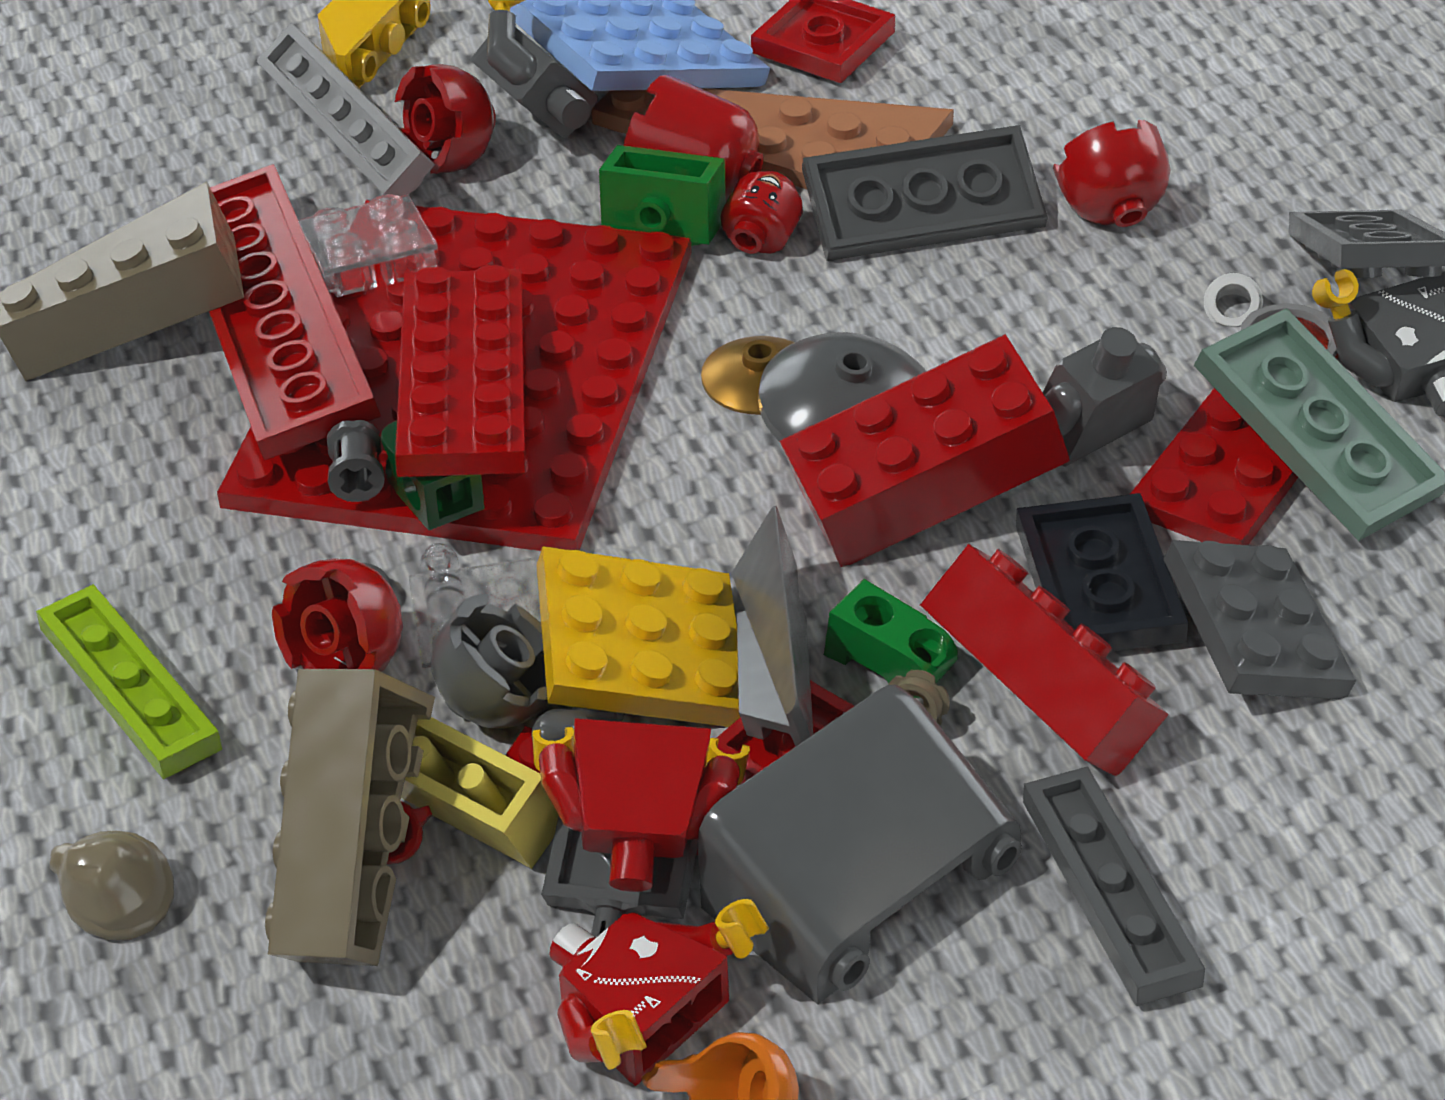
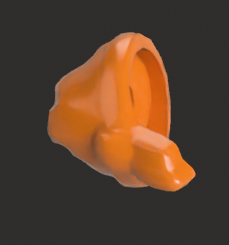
(729, 1069)

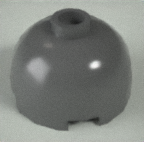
(491, 664)

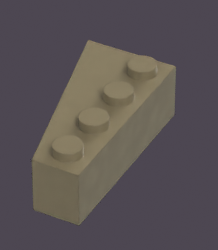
(123, 286)
(342, 813)

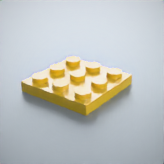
(638, 637)

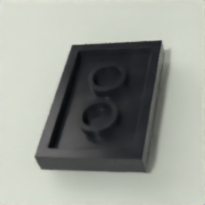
(1105, 569)

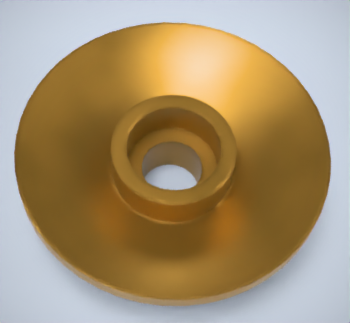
(735, 370)

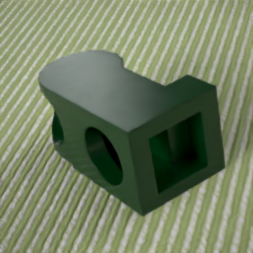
(433, 498)

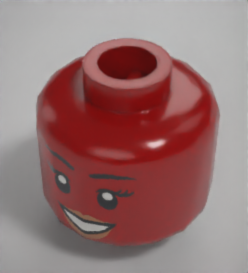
(761, 210)

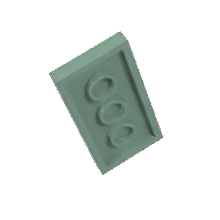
(1322, 423)

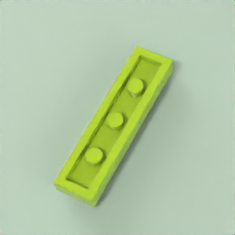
(129, 681)

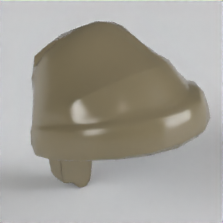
(114, 884)

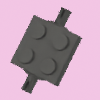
(582, 882)

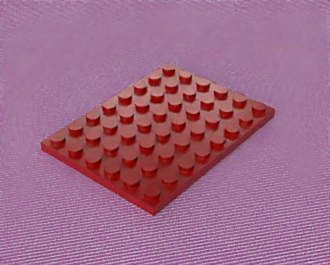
(588, 337)

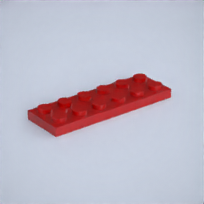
(461, 373)

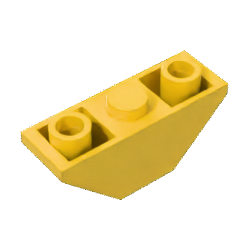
(367, 32)

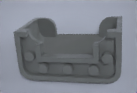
(850, 837)

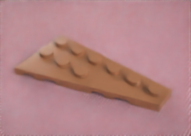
(800, 125)

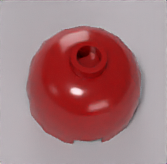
(446, 110)
(1114, 173)
(337, 612)

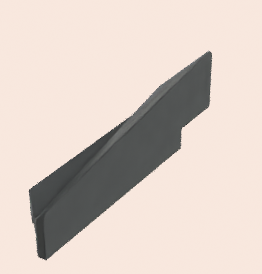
(772, 638)

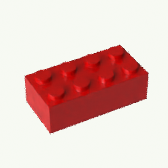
(925, 450)

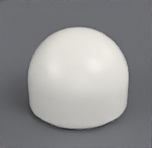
(1231, 284)

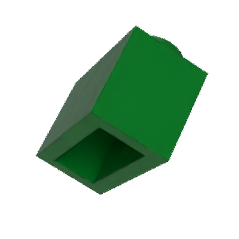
(663, 192)

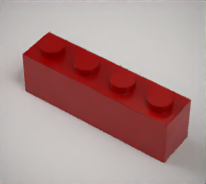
(1044, 660)

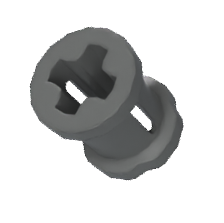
(355, 468)

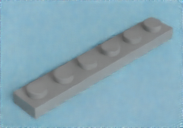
(345, 113)

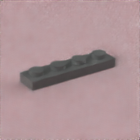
(1113, 886)

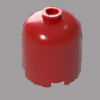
(697, 124)

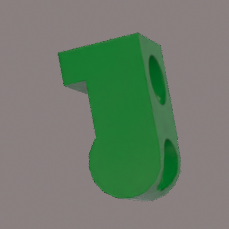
(887, 635)

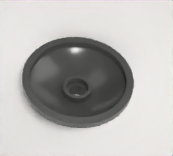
(828, 376)

